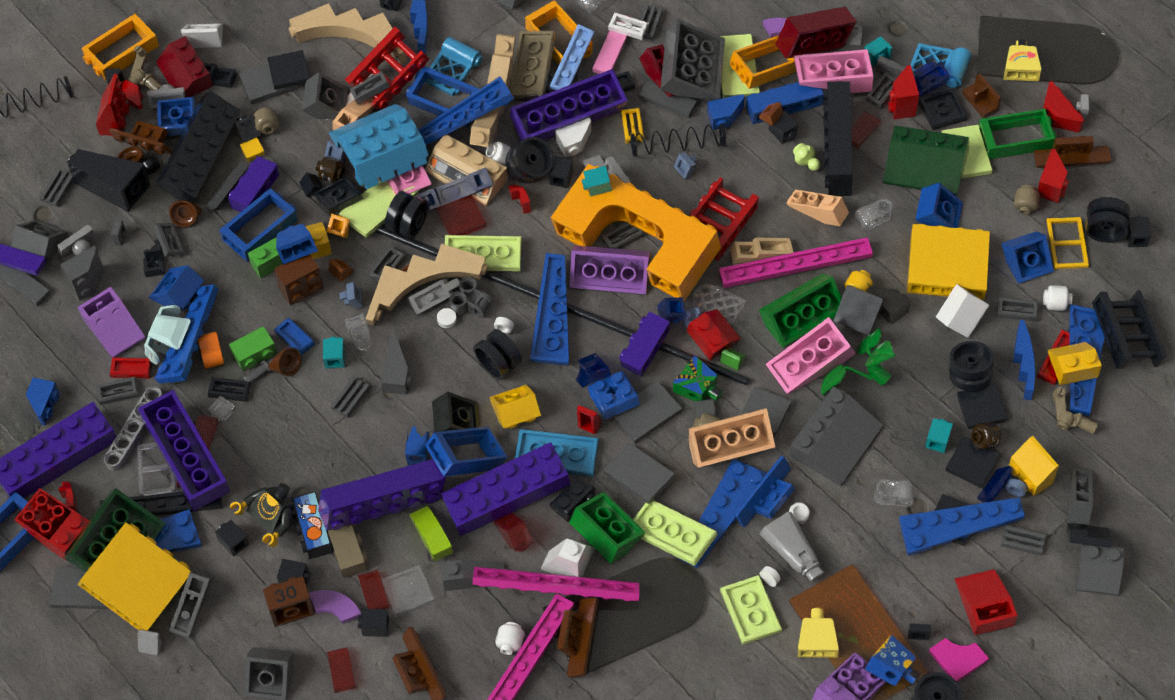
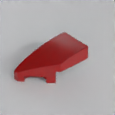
(133, 94)
(519, 192)
(67, 492)

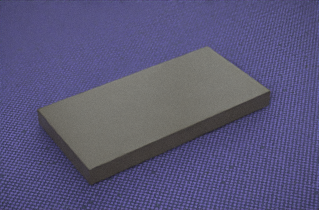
(532, 64)

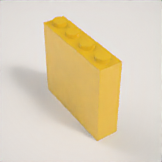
(947, 257)
(135, 577)

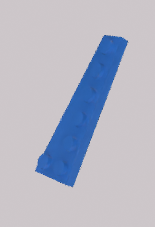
(551, 323)
(1084, 328)
(729, 496)
(178, 533)

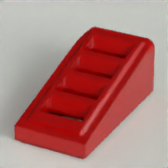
(588, 419)

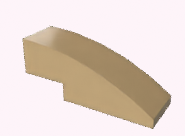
(759, 249)

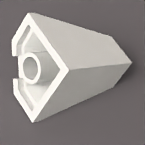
(568, 558)

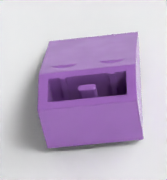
(111, 322)
(849, 682)

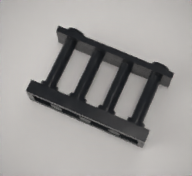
(1117, 339)

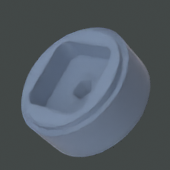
(1016, 487)

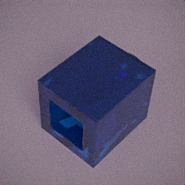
(672, 309)

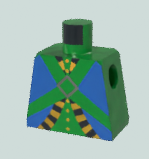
(697, 382)

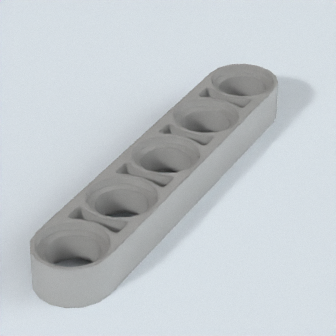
(125, 434)

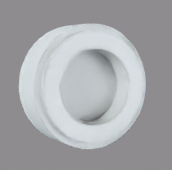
(446, 318)
(504, 325)
(800, 512)
(770, 576)

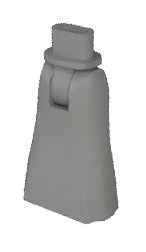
(789, 541)

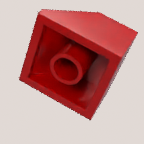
(904, 95)
(1053, 179)
(712, 333)

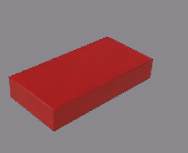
(130, 368)

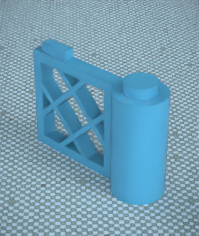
(461, 56)
(955, 63)

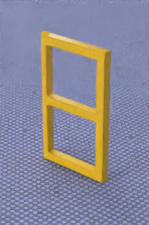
(1067, 243)

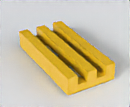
(630, 112)

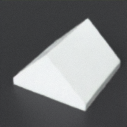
(203, 35)
(962, 311)

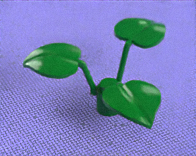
(876, 370)

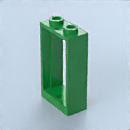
(1016, 120)

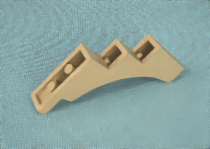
(324, 23)
(486, 127)
(396, 283)

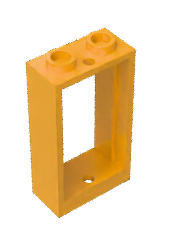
(548, 13)
(754, 51)
(126, 58)

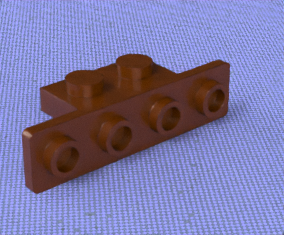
(145, 136)
(1074, 152)
(577, 636)
(416, 668)

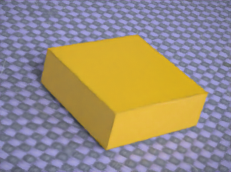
(252, 149)

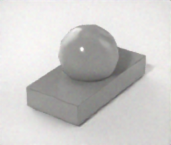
(164, 93)
(77, 242)

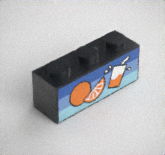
(311, 526)

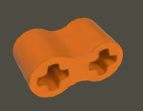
(210, 350)

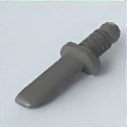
(258, 371)

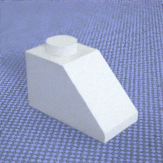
(573, 137)

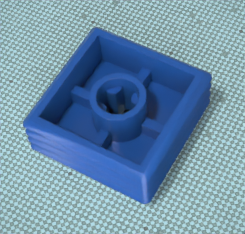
(175, 114)
(613, 395)

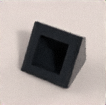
(110, 72)
(310, 184)

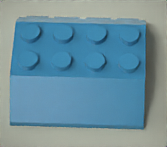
(381, 145)

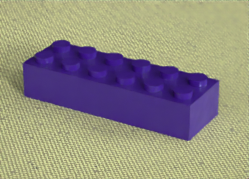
(585, 99)
(184, 450)
(55, 451)
(505, 489)
(380, 495)

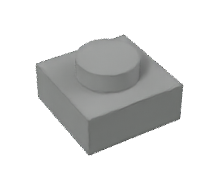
(1082, 105)

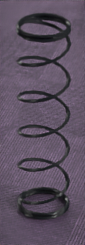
(68, 89)
(721, 133)

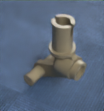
(137, 75)
(1068, 420)

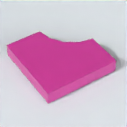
(958, 660)

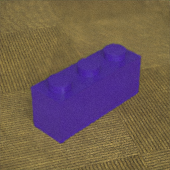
(253, 184)
(644, 343)

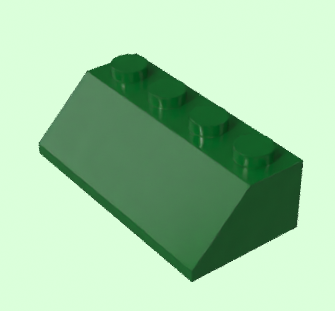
(802, 309)

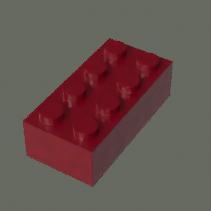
(815, 32)

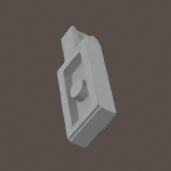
(432, 294)

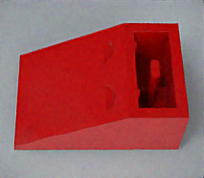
(112, 108)
(51, 522)
(986, 602)

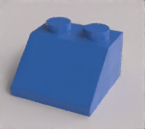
(938, 207)
(1028, 256)
(177, 287)

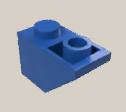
(42, 396)

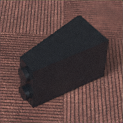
(109, 177)

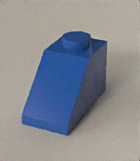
(725, 110)

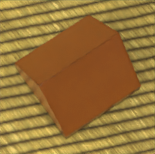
(772, 113)
(339, 269)

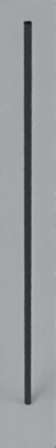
(570, 308)

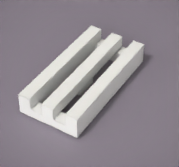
(626, 28)

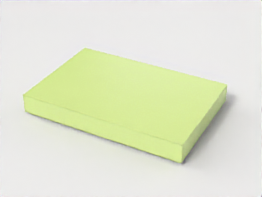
(977, 159)
(750, 609)

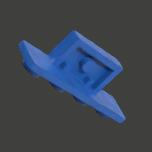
(768, 494)

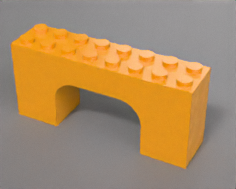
(686, 241)

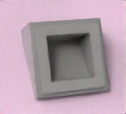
(855, 36)
(149, 642)

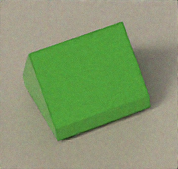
(732, 358)

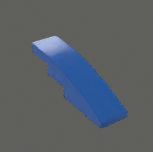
(419, 19)
(1025, 357)

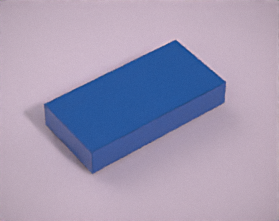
(294, 336)

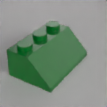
(606, 527)

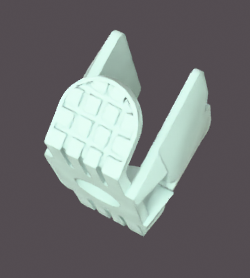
(167, 330)

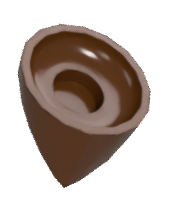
(133, 153)
(184, 213)
(286, 362)

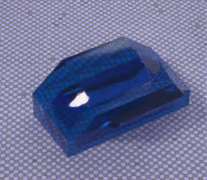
(930, 77)
(592, 369)

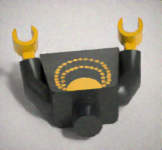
(270, 509)

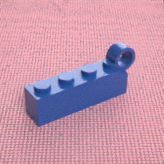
(791, 96)

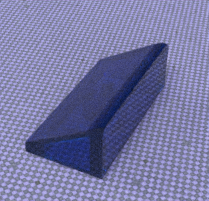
(995, 484)

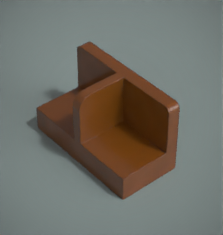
(982, 97)

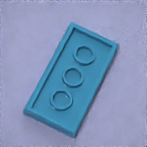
(575, 452)

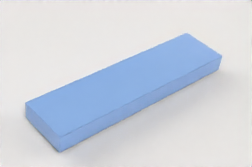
(572, 58)

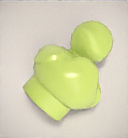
(805, 156)

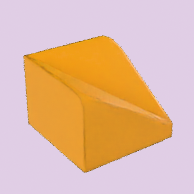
(338, 225)

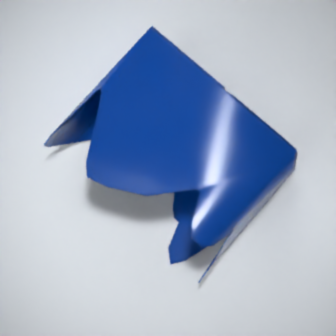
(415, 447)

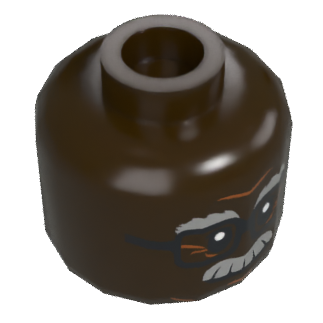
(330, 169)
(986, 435)

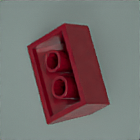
(184, 67)

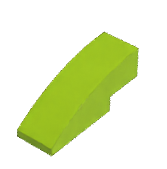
(431, 533)

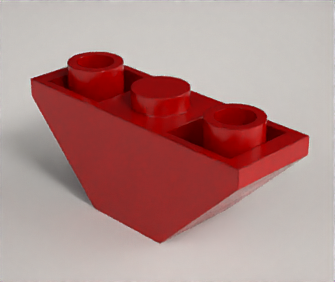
(1061, 110)

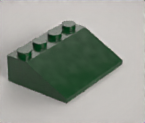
(925, 158)
(106, 523)

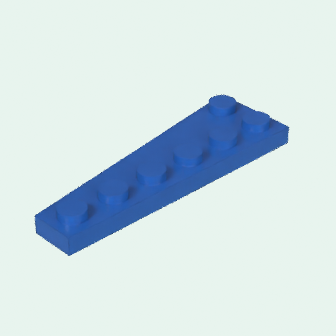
(476, 105)
(178, 362)
(942, 526)

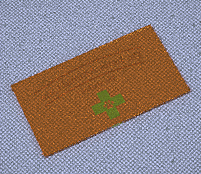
(857, 619)

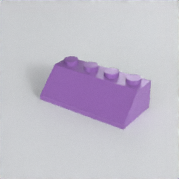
(609, 269)

